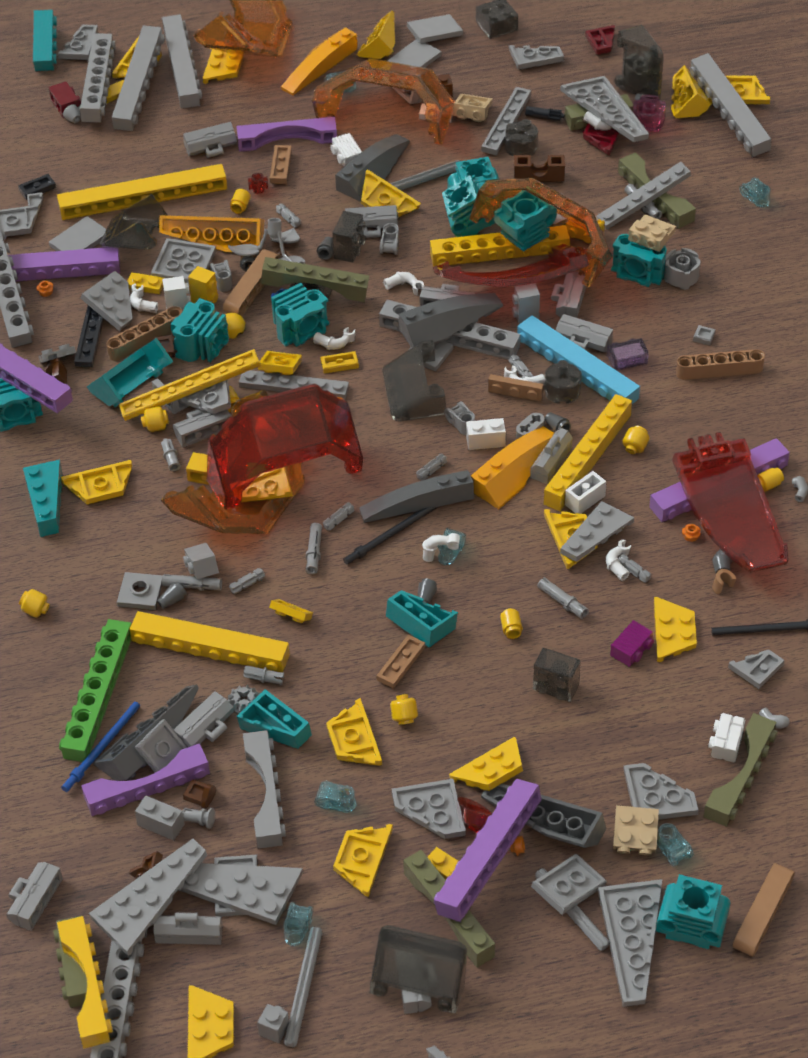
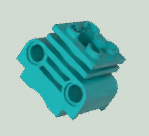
(479, 169)
(459, 205)
(525, 219)
(638, 262)
(299, 314)
(199, 332)
(16, 407)
(694, 912)

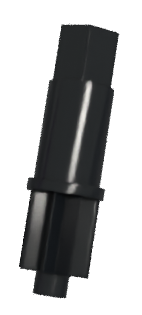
(550, 114)

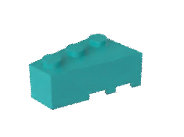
(419, 618)
(278, 719)

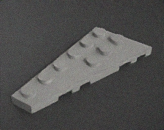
(604, 102)

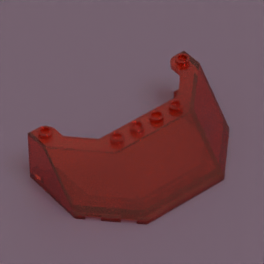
(278, 434)

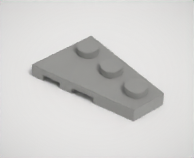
(80, 44)
(531, 57)

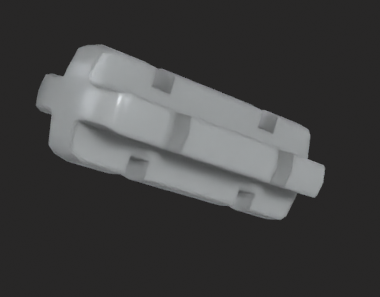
(288, 215)
(522, 370)
(431, 467)
(338, 516)
(635, 568)
(246, 581)

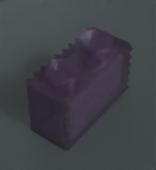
(627, 354)

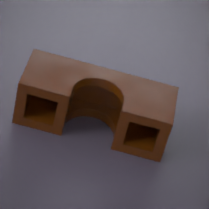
(550, 171)

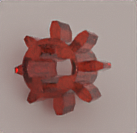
(258, 183)

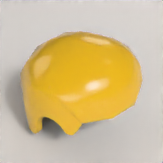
(235, 324)

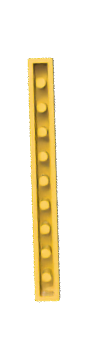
(127, 193)

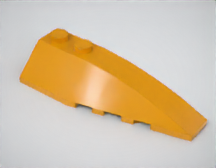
(321, 60)
(214, 230)
(510, 468)

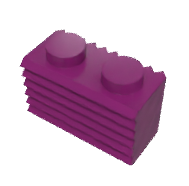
(631, 643)

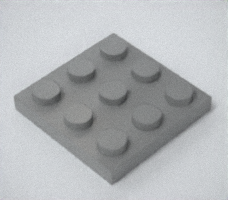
(181, 258)

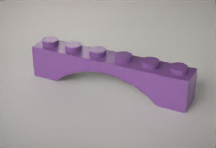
(256, 135)
(107, 794)

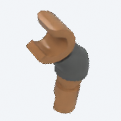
(721, 565)

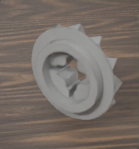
(234, 697)

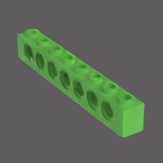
(96, 691)

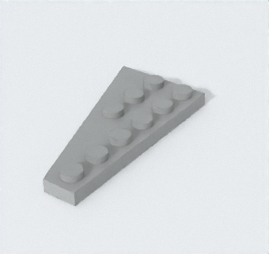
(245, 888)
(144, 900)
(630, 924)

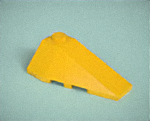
(382, 39)
(687, 96)

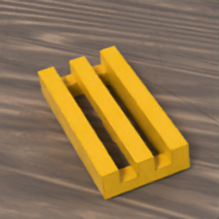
(339, 362)

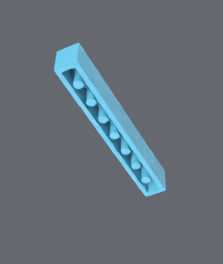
(594, 371)

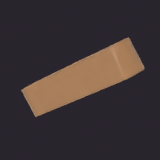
(248, 286)
(141, 334)
(720, 364)
(763, 909)

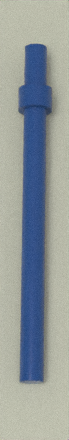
(78, 773)

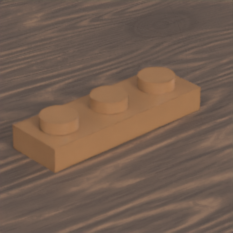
(280, 164)
(515, 387)
(400, 661)

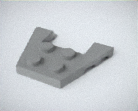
(21, 219)

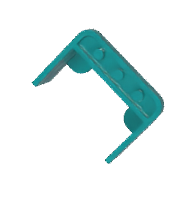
(130, 373)

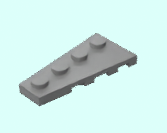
(596, 529)

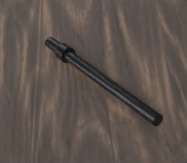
(361, 551)
(759, 628)

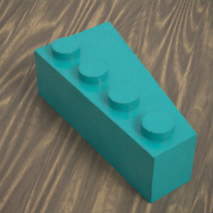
(44, 40)
(45, 495)

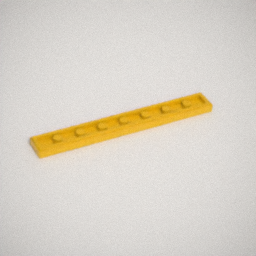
(190, 384)

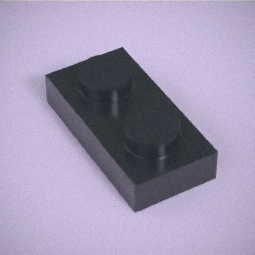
(38, 185)

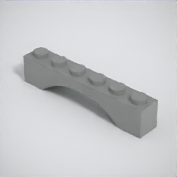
(267, 822)

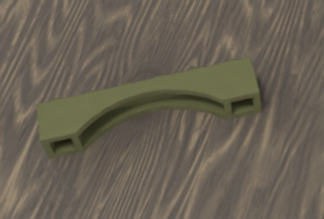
(675, 209)
(282, 272)
(724, 800)
(469, 932)

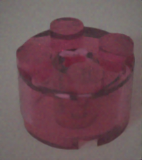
(650, 112)

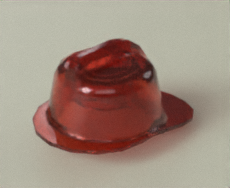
(474, 814)

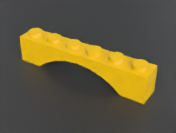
(91, 1020)

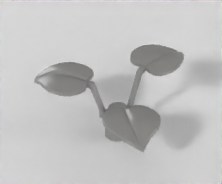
(275, 234)

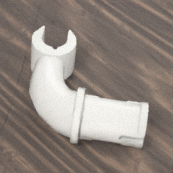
(596, 122)
(401, 278)
(140, 304)
(331, 342)
(512, 374)
(432, 543)
(613, 562)

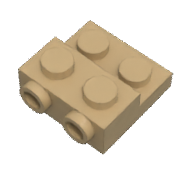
(471, 107)
(651, 232)
(636, 830)

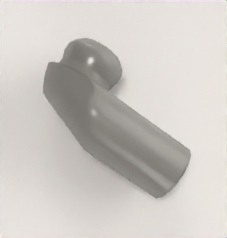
(802, 486)
(781, 720)

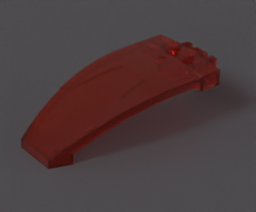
(561, 260)
(731, 501)

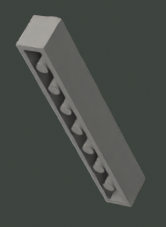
(182, 61)
(137, 78)
(730, 105)

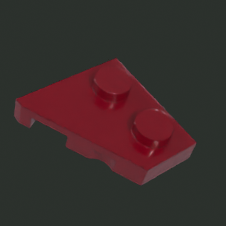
(601, 39)
(601, 139)

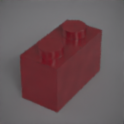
(63, 96)

